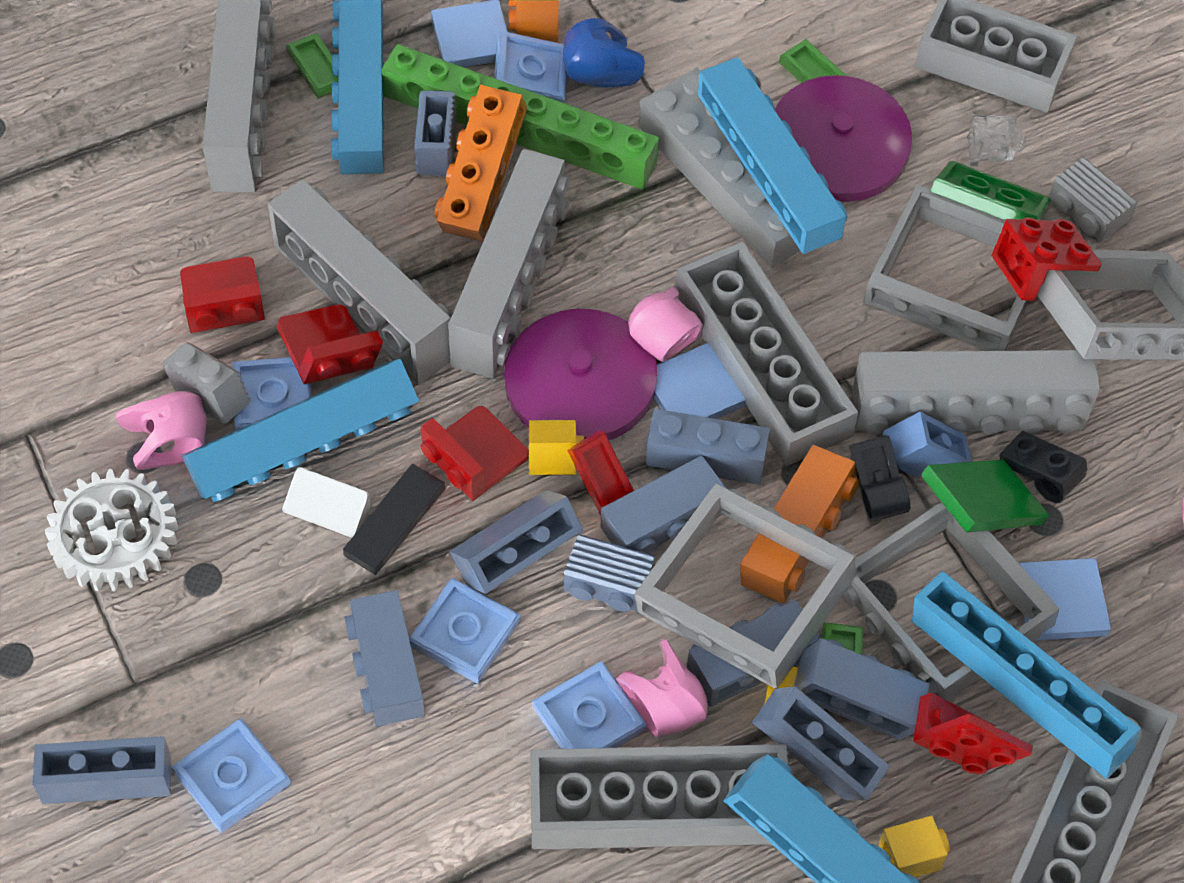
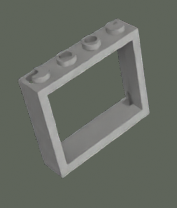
(1120, 272)
(930, 309)
(986, 552)
(714, 636)

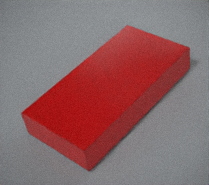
(600, 469)

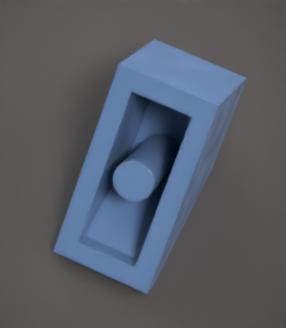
(925, 442)

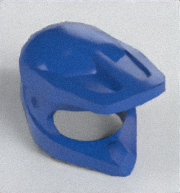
(597, 59)

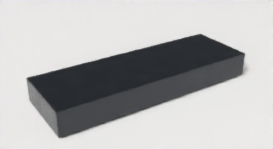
(393, 519)

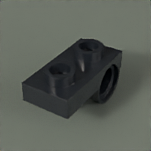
(1050, 466)
(879, 480)

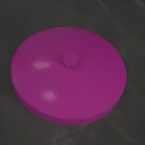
(850, 133)
(581, 370)

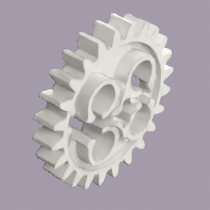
(121, 557)

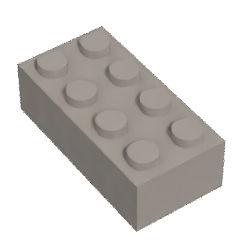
(996, 52)

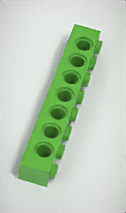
(547, 124)

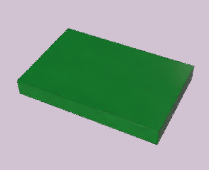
(989, 193)
(984, 495)

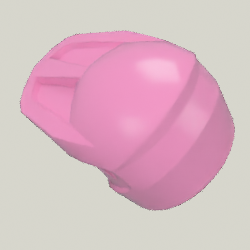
(664, 324)
(166, 418)
(670, 701)

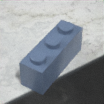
(729, 447)
(658, 508)
(516, 541)
(384, 658)
(723, 679)
(860, 688)
(821, 744)
(102, 770)

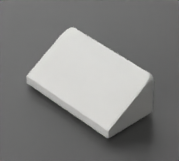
(327, 502)

